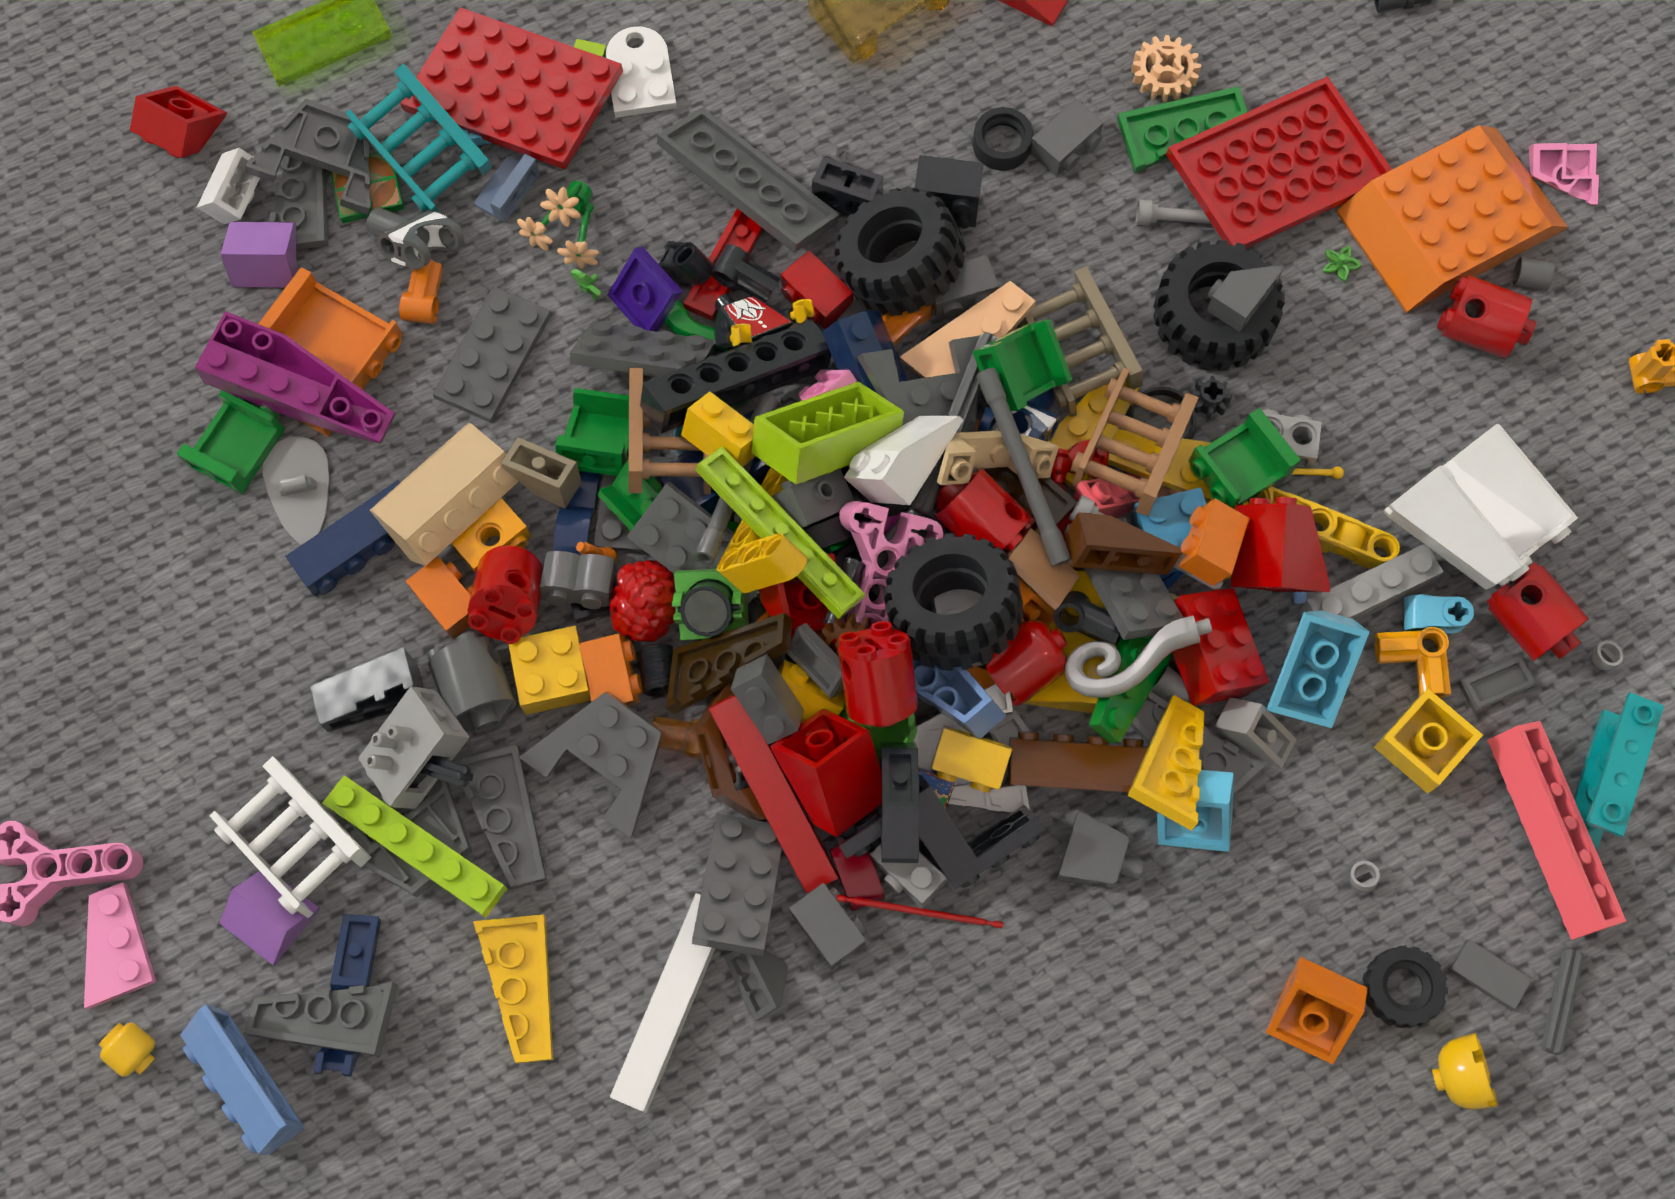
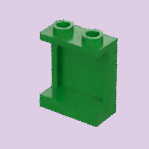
(1026, 362)
(597, 432)
(234, 443)
(1244, 461)

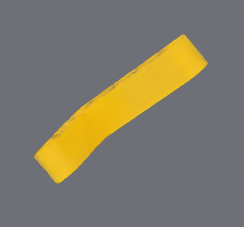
(758, 562)

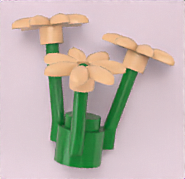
(565, 204)

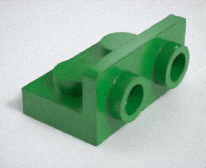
(629, 506)

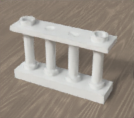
(323, 827)

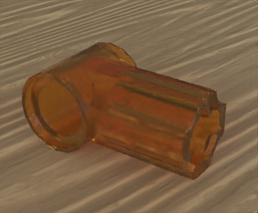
(678, 736)

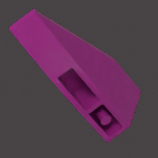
(288, 379)

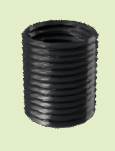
(655, 668)

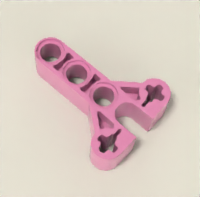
(871, 542)
(37, 887)

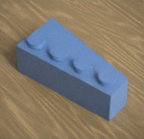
(957, 697)

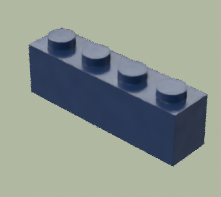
(342, 547)

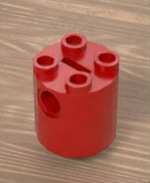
(1498, 321)
(983, 511)
(505, 593)
(1545, 623)
(878, 675)

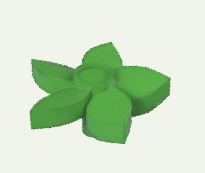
(1341, 263)
(585, 283)

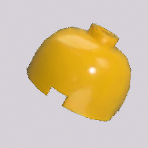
(1465, 1074)

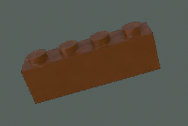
(1073, 763)

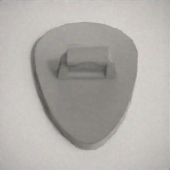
(298, 485)

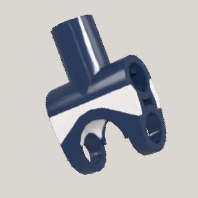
(1031, 420)

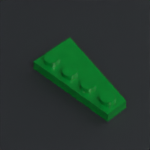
(1155, 128)
(1116, 713)

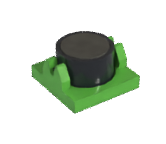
(708, 605)

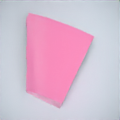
(1567, 168)

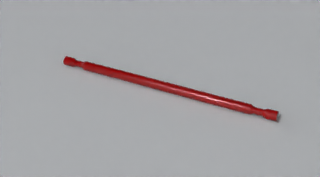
(919, 911)

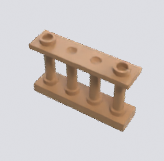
(642, 443)
(1156, 463)

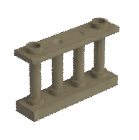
(1111, 340)

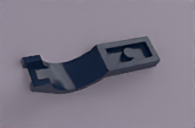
(575, 520)
(351, 968)

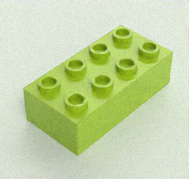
(823, 431)

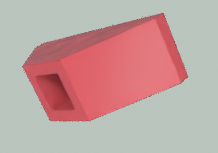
(1108, 497)

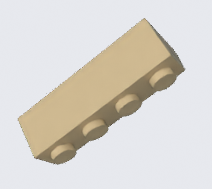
(445, 495)

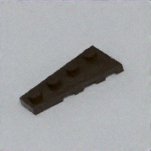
(713, 662)

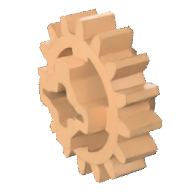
(1166, 68)

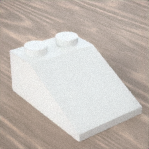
(901, 461)

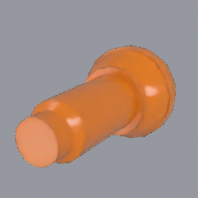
(587, 548)

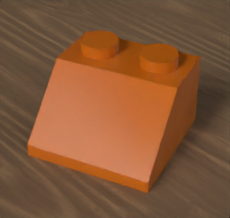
(1317, 1010)

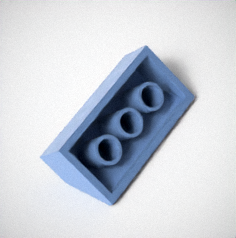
(240, 1080)

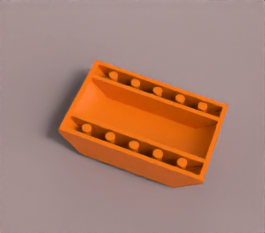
(1449, 216)

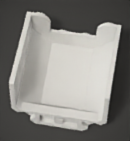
(1485, 510)

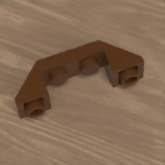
(718, 770)

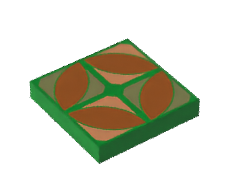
(383, 189)

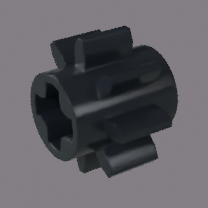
(1218, 393)

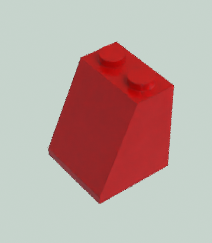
(1280, 548)
(832, 770)

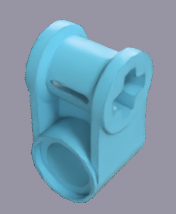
(1433, 611)

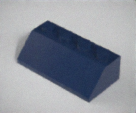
(860, 335)

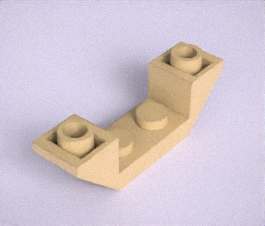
(988, 450)

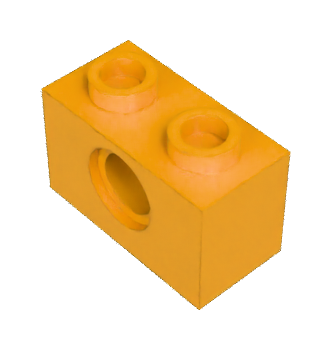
(496, 521)

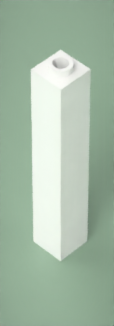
(663, 1018)

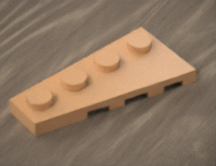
(995, 314)

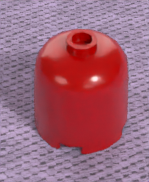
(1029, 661)

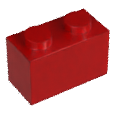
(813, 280)

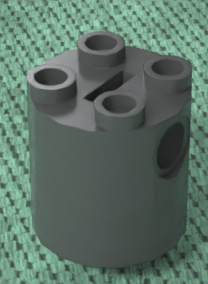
(472, 682)

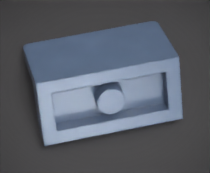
(508, 187)

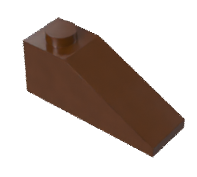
(1111, 544)

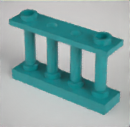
(427, 112)
(1616, 766)

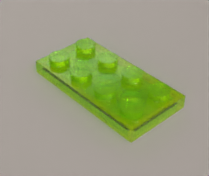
(320, 36)

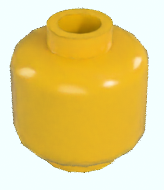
(127, 1049)

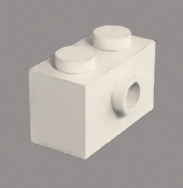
(229, 188)

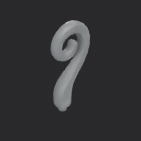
(1168, 639)

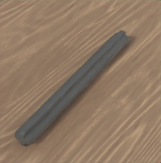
(960, 407)

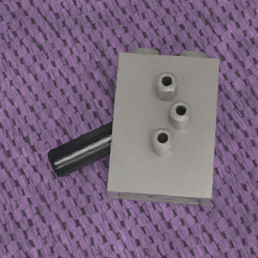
(416, 749)

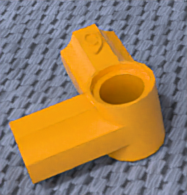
(1654, 368)
(1407, 647)

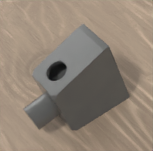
(1097, 855)

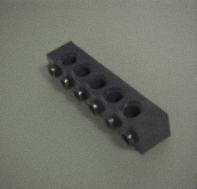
(737, 374)

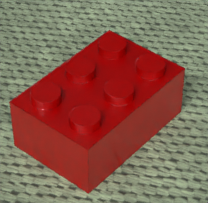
(1225, 659)

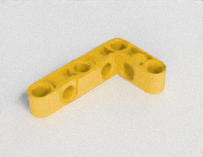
(1344, 534)

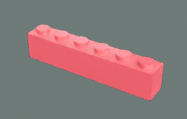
(1556, 830)

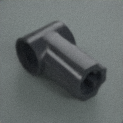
(737, 270)
(1092, 619)

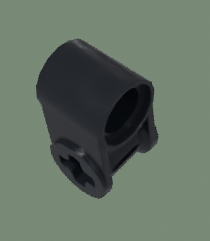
(686, 263)

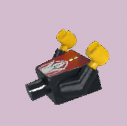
(753, 318)

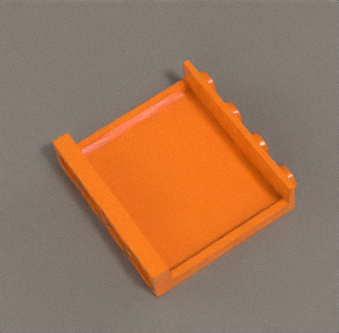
(333, 330)

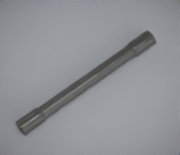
(713, 534)
(1050, 534)

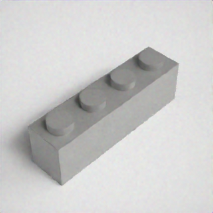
(1379, 585)

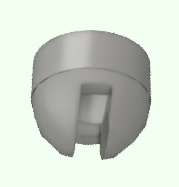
(1606, 655)
(1361, 870)

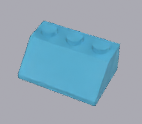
(1318, 668)

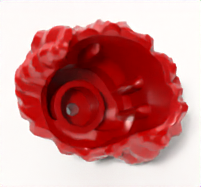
(643, 601)

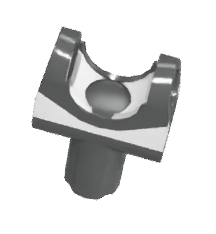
(406, 239)

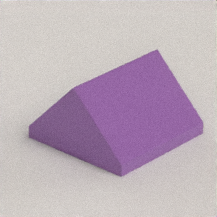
(260, 254)
(261, 920)

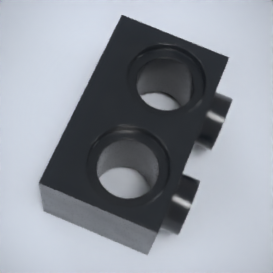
(844, 185)

